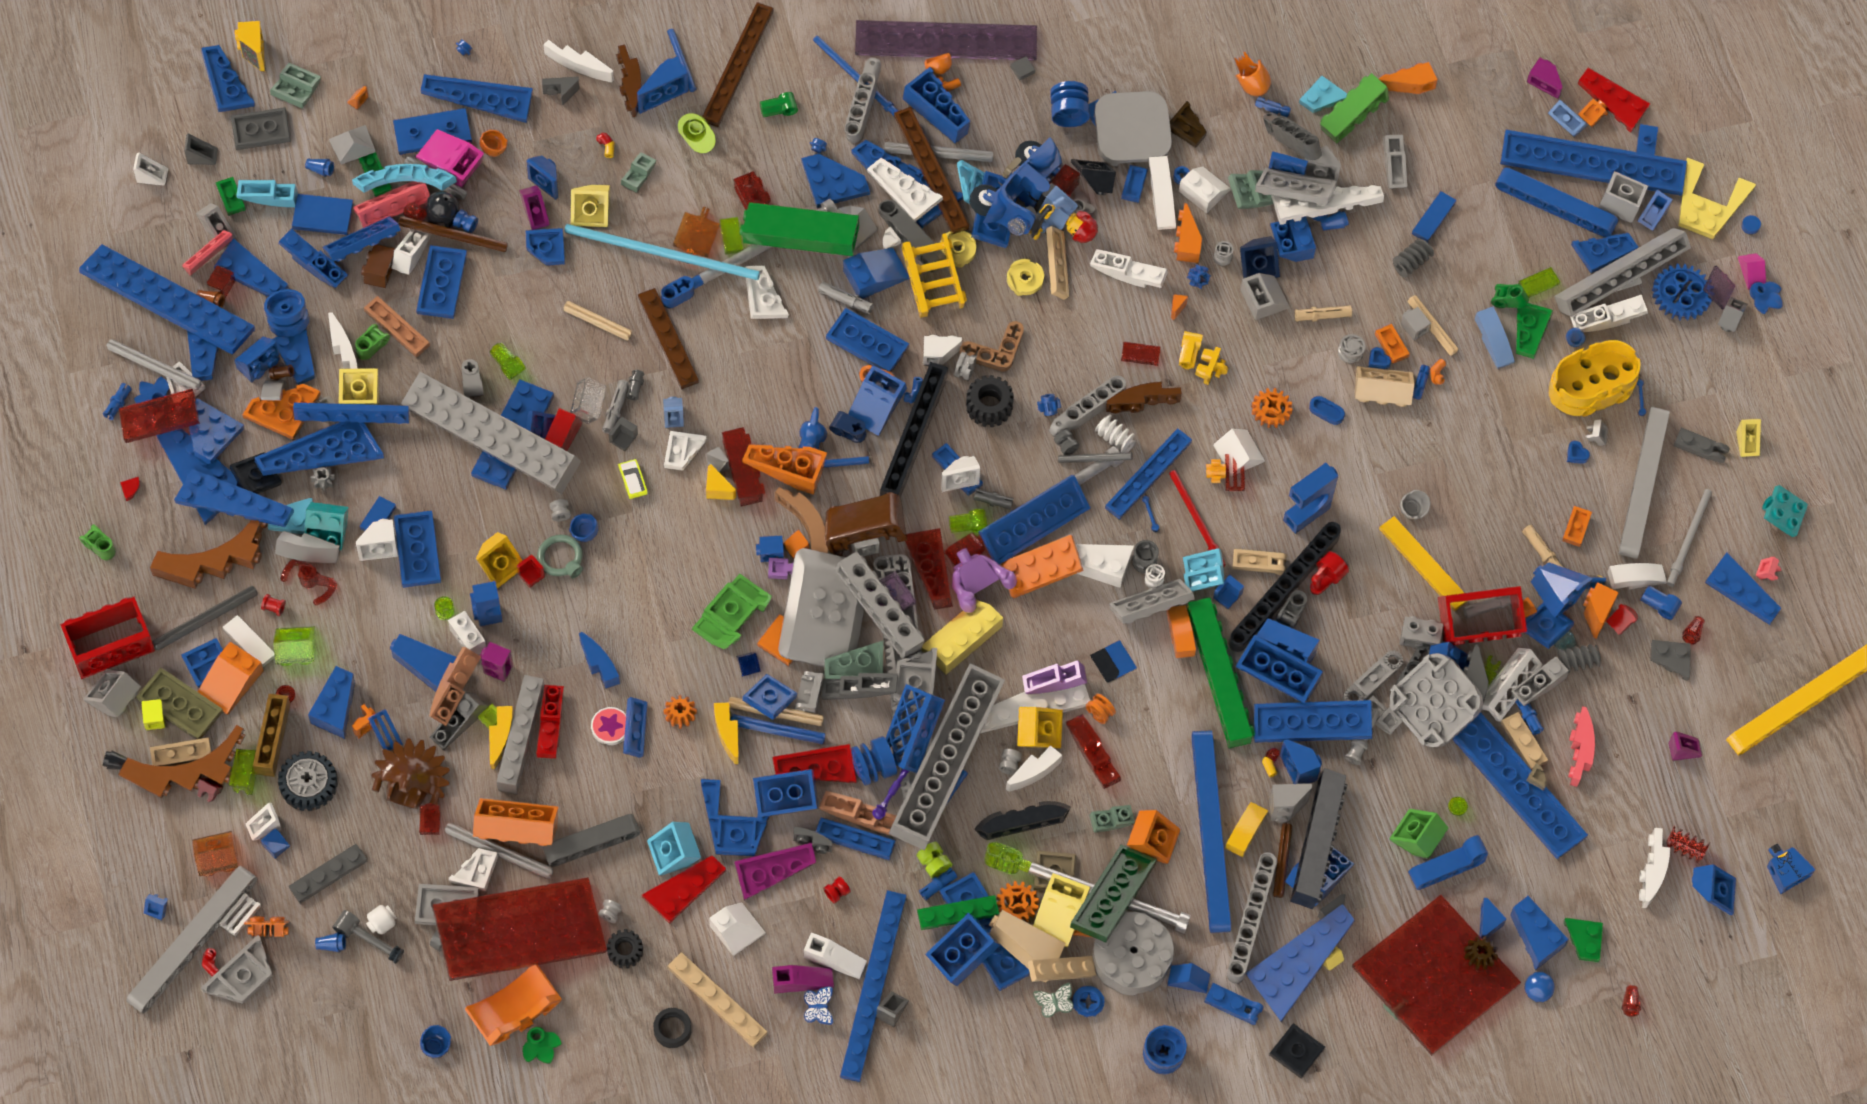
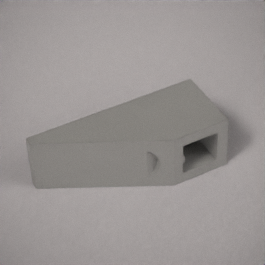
(1541, 681)

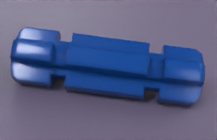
(1273, 106)
(1421, 382)

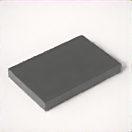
(260, 128)

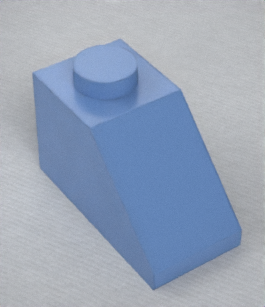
(673, 412)

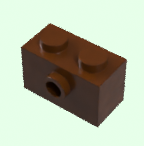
(378, 266)

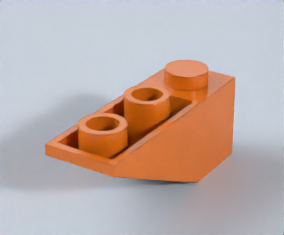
(1411, 80)
(1189, 237)

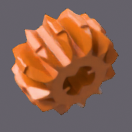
(687, 714)

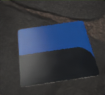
(1113, 661)

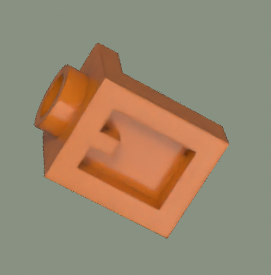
(1593, 112)
(362, 724)

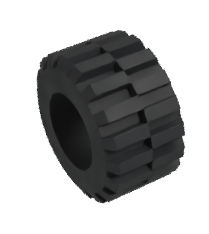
(989, 414)

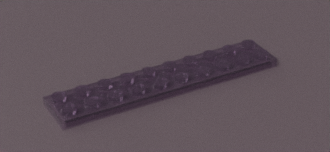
(936, 39)

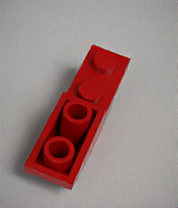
(550, 721)

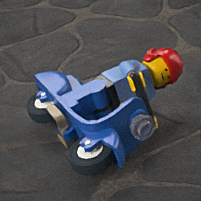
(1044, 202)

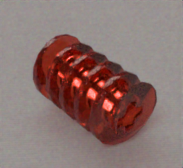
(1687, 845)

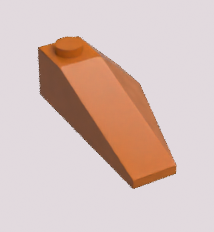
(793, 466)

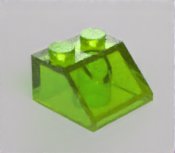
(294, 645)

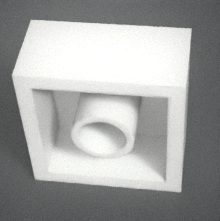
(867, 547)

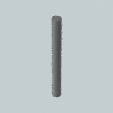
(1095, 457)

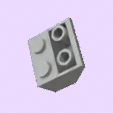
(1263, 295)

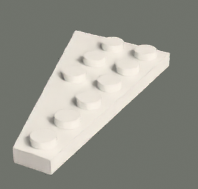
(1342, 198)

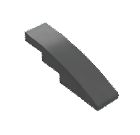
(860, 686)

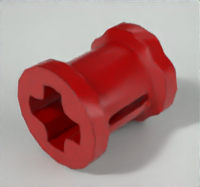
(272, 604)

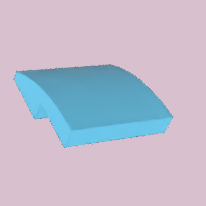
(1204, 570)

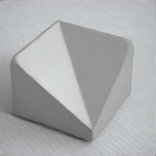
(718, 460)

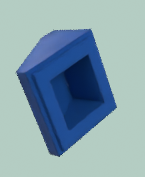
(1596, 579)

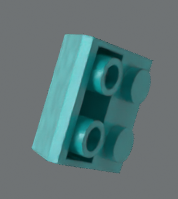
(327, 522)

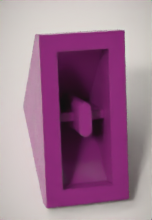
(1684, 746)

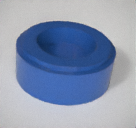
(1751, 224)
(1575, 337)

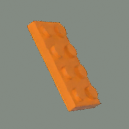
(1044, 565)

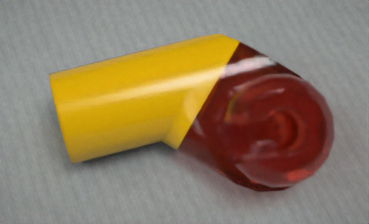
(1269, 761)

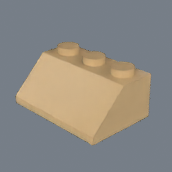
(1384, 386)

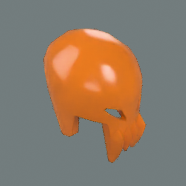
(1255, 80)

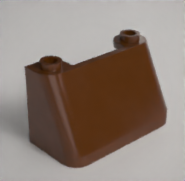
(864, 521)

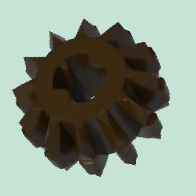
(1478, 946)

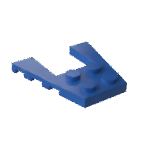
(731, 833)

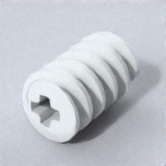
(1115, 434)

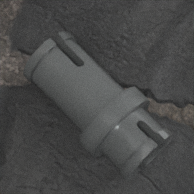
(636, 381)

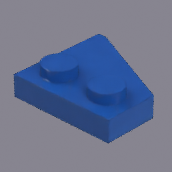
(201, 660)

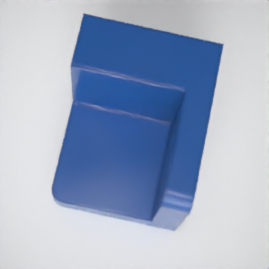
(1228, 592)

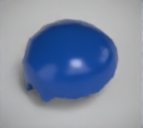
(584, 527)
(1539, 987)
(435, 1041)

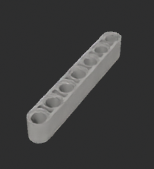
(1251, 926)

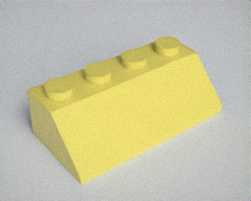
(963, 635)

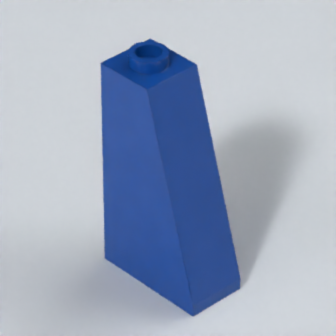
(421, 660)

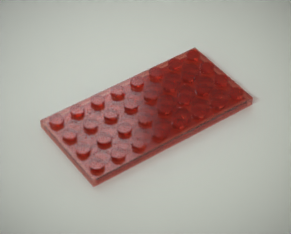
(519, 929)

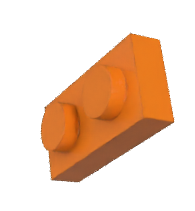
(1392, 343)
(1577, 526)

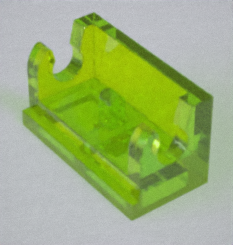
(242, 772)

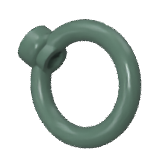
(572, 568)

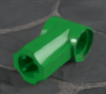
(784, 104)

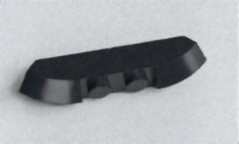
(1015, 821)

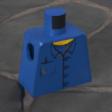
(1788, 868)

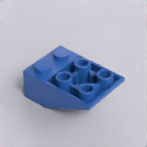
(877, 399)
(1337, 870)

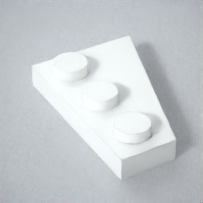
(762, 297)

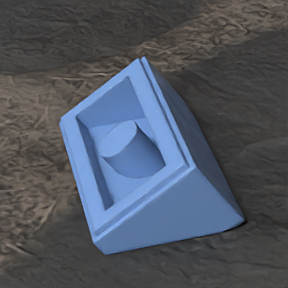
(1567, 118)

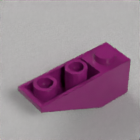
(800, 978)

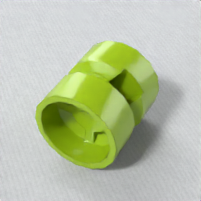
(934, 860)

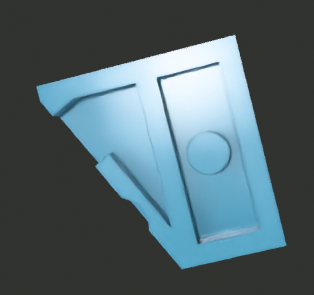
(1322, 95)
(969, 178)

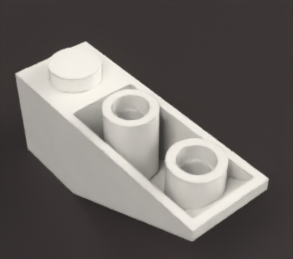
(833, 956)

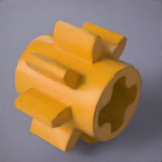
(1215, 470)

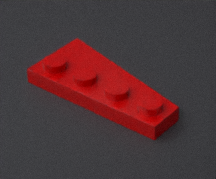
(1620, 102)
(680, 891)

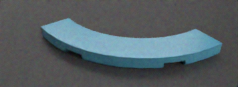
(404, 172)

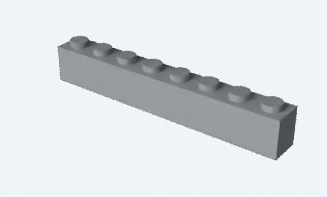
(1622, 272)

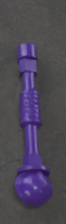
(880, 811)

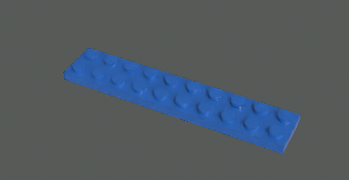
(1591, 161)
(167, 299)
(1508, 776)

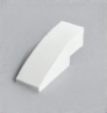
(1636, 575)
(1034, 769)

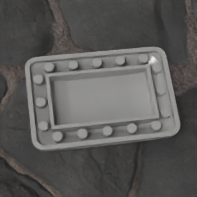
(820, 611)

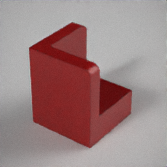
(530, 571)

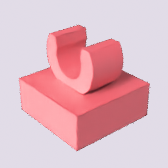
(1768, 568)

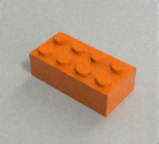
(515, 822)

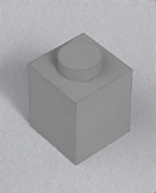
(1415, 323)

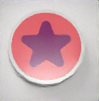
(609, 726)

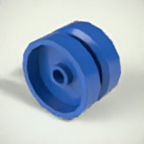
(286, 313)

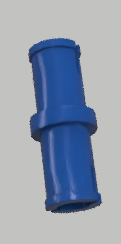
(117, 401)
(1530, 716)
(938, 883)

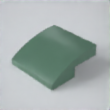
(295, 85)
(1244, 189)

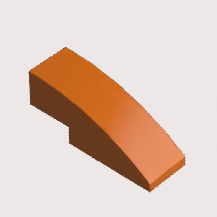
(1181, 632)

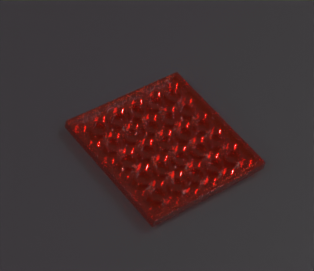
(1427, 979)

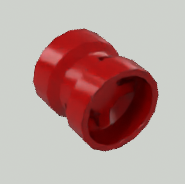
(836, 889)

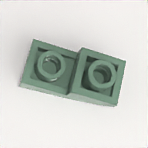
(1112, 819)

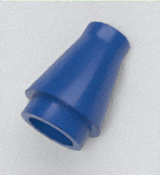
(321, 166)
(1335, 221)
(333, 942)

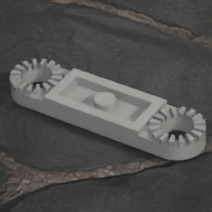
(1374, 677)

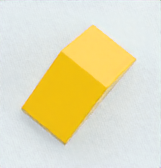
(717, 486)

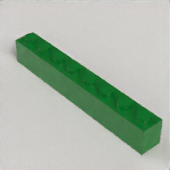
(1219, 673)

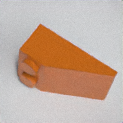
(230, 677)

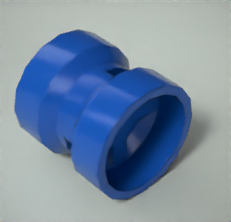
(464, 221)

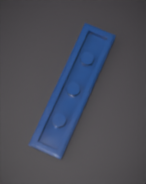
(856, 838)

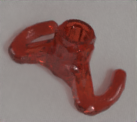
(309, 578)

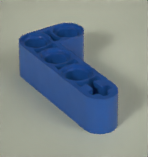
(1450, 864)

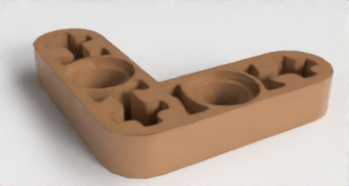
(1000, 354)

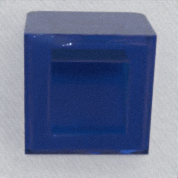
(748, 663)

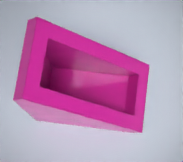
(1753, 269)

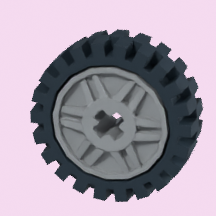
(318, 789)

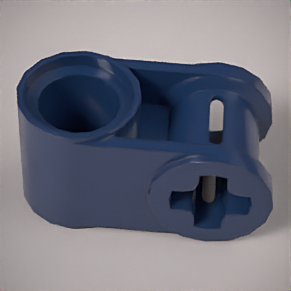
(848, 427)

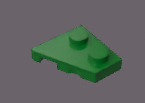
(1586, 938)

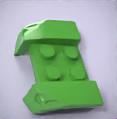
(730, 612)

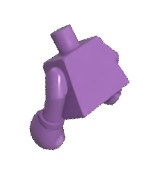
(974, 575)

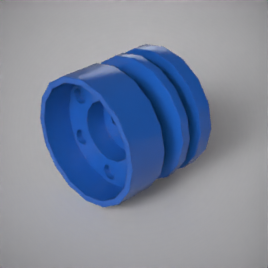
(1069, 104)
(871, 761)
(1169, 1040)

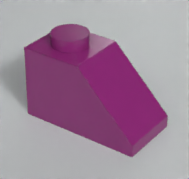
(1545, 77)
(534, 207)

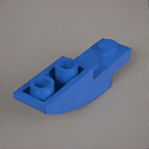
(310, 259)

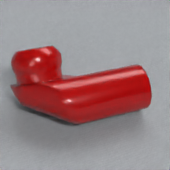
(208, 961)

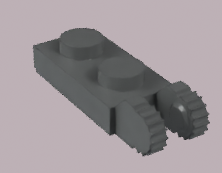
(1701, 445)

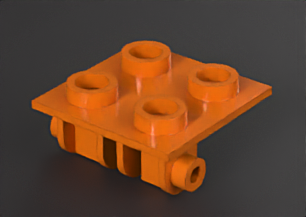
(258, 921)

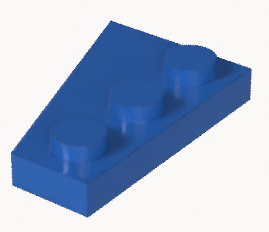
(1604, 251)

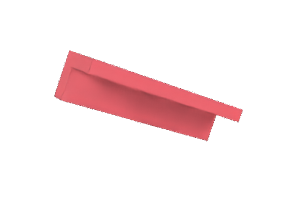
(391, 202)

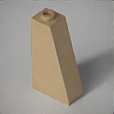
(1023, 939)

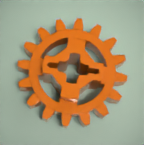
(1271, 408)
(1014, 894)

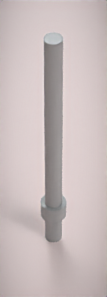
(1677, 567)

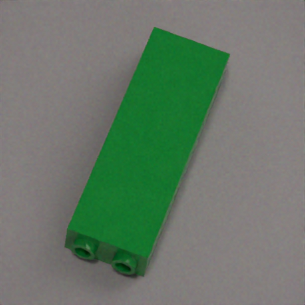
(800, 229)

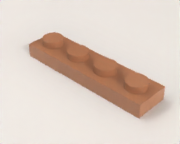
(396, 326)

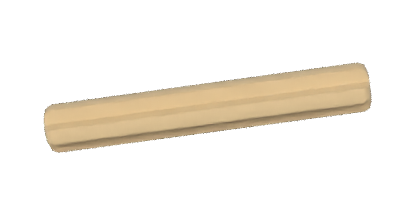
(597, 320)
(1435, 327)

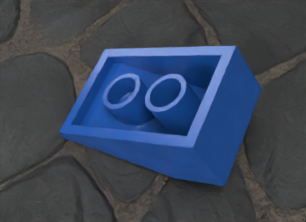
(663, 85)
(874, 271)
(785, 793)

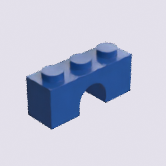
(486, 603)

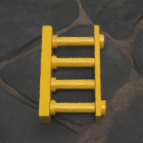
(919, 287)

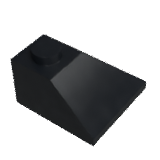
(1096, 174)

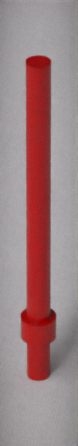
(1194, 513)

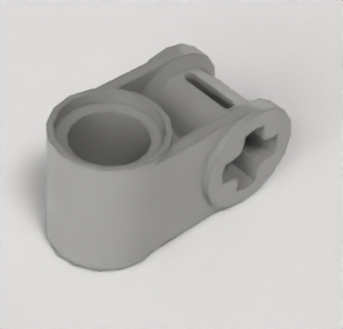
(471, 380)

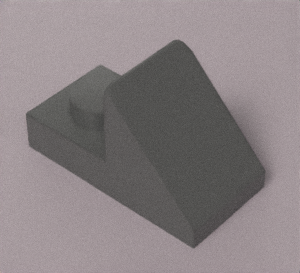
(566, 86)

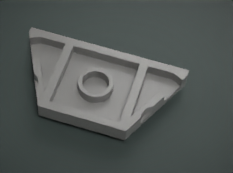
(917, 672)
(241, 975)

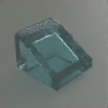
(1565, 641)

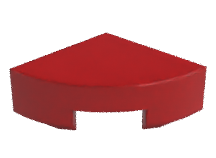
(130, 487)

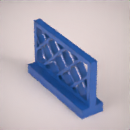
(920, 731)

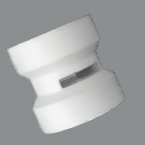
(1154, 580)

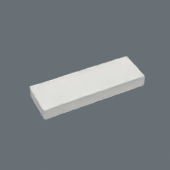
(248, 640)

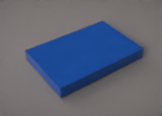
(322, 214)

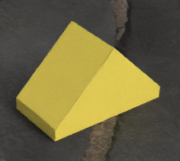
(1749, 437)

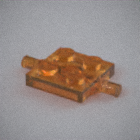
(696, 234)

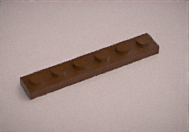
(668, 338)

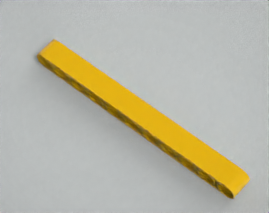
(1799, 702)

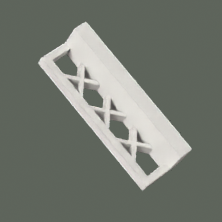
(1508, 679)

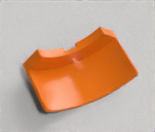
(514, 1006)

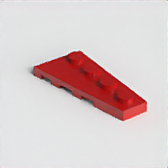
(828, 763)

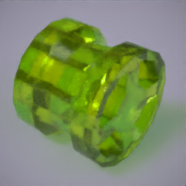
(441, 604)

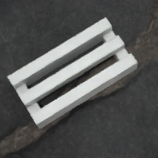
(250, 901)

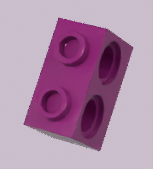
(496, 661)

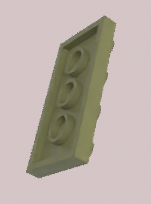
(181, 704)

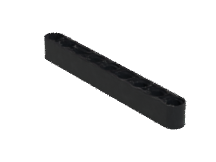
(1287, 578)

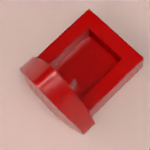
(1622, 618)

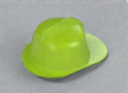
(697, 132)

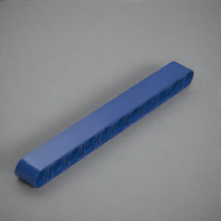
(1211, 832)

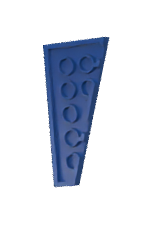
(327, 447)
(1292, 968)

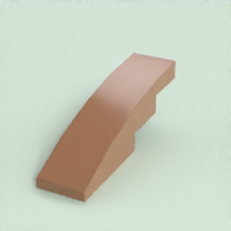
(855, 812)

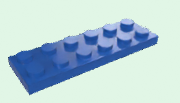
(523, 399)
(1034, 519)
(1313, 721)
(1001, 964)

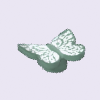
(1055, 1001)

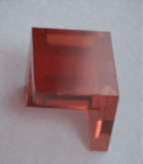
(222, 280)

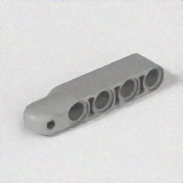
(870, 73)
(1091, 399)

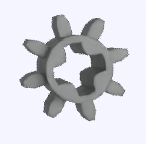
(322, 478)

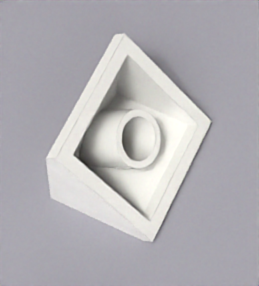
(1240, 447)

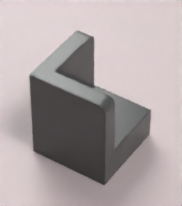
(623, 434)

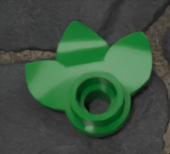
(540, 1048)

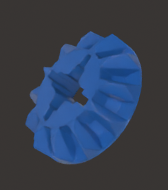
(1081, 995)

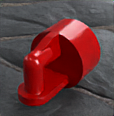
(1331, 570)

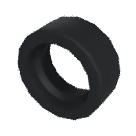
(676, 1042)

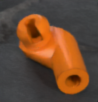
(1436, 377)

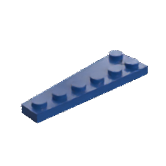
(493, 98)
(217, 495)

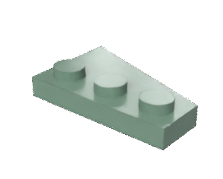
(851, 663)

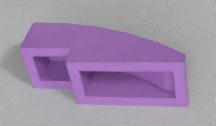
(1055, 678)

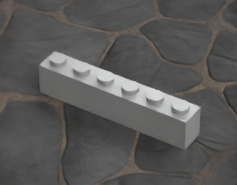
(520, 734)

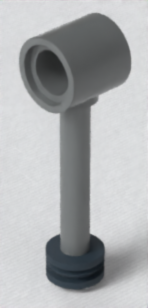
(348, 924)

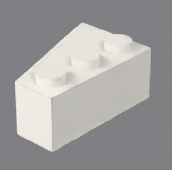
(1105, 562)

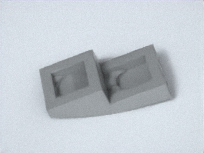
(272, 390)
(1387, 719)

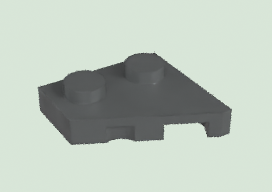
(1672, 656)

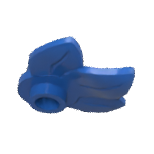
(1768, 297)
(152, 391)

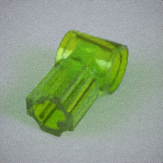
(510, 364)
(972, 521)

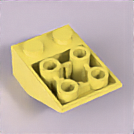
(1060, 906)

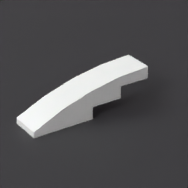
(583, 64)
(1162, 193)
(341, 343)

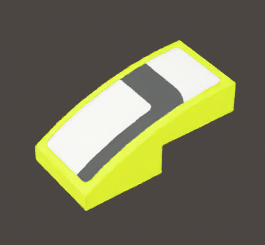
(632, 479)

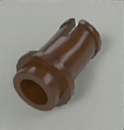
(279, 372)

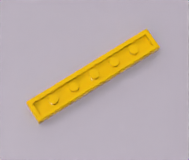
(1421, 560)

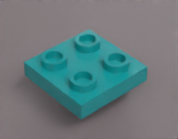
(1784, 510)

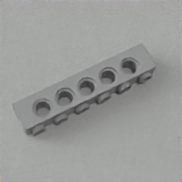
(880, 615)

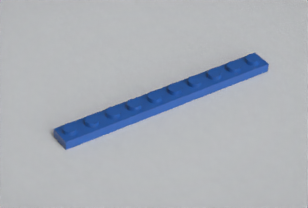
(873, 986)

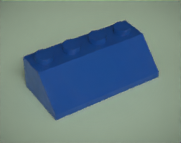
(1279, 669)

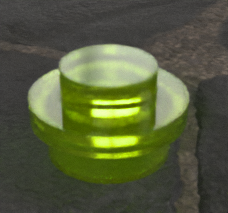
(1457, 806)

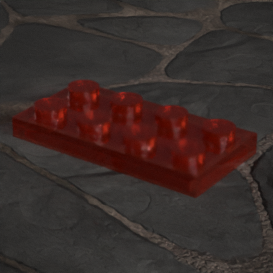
(159, 416)

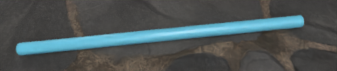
(663, 252)

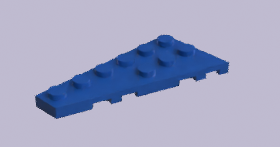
(869, 153)
(180, 453)

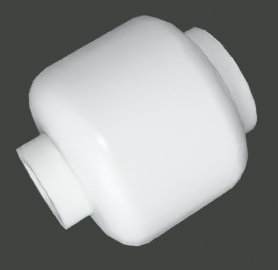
(381, 919)

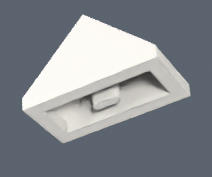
(149, 171)
(263, 822)

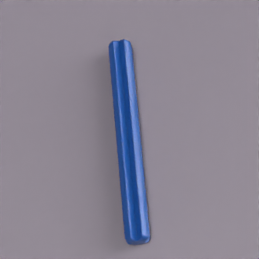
(779, 729)

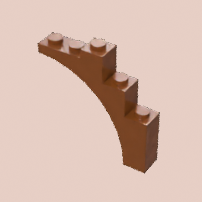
(190, 568)
(158, 778)

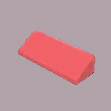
(207, 252)

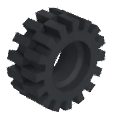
(624, 960)

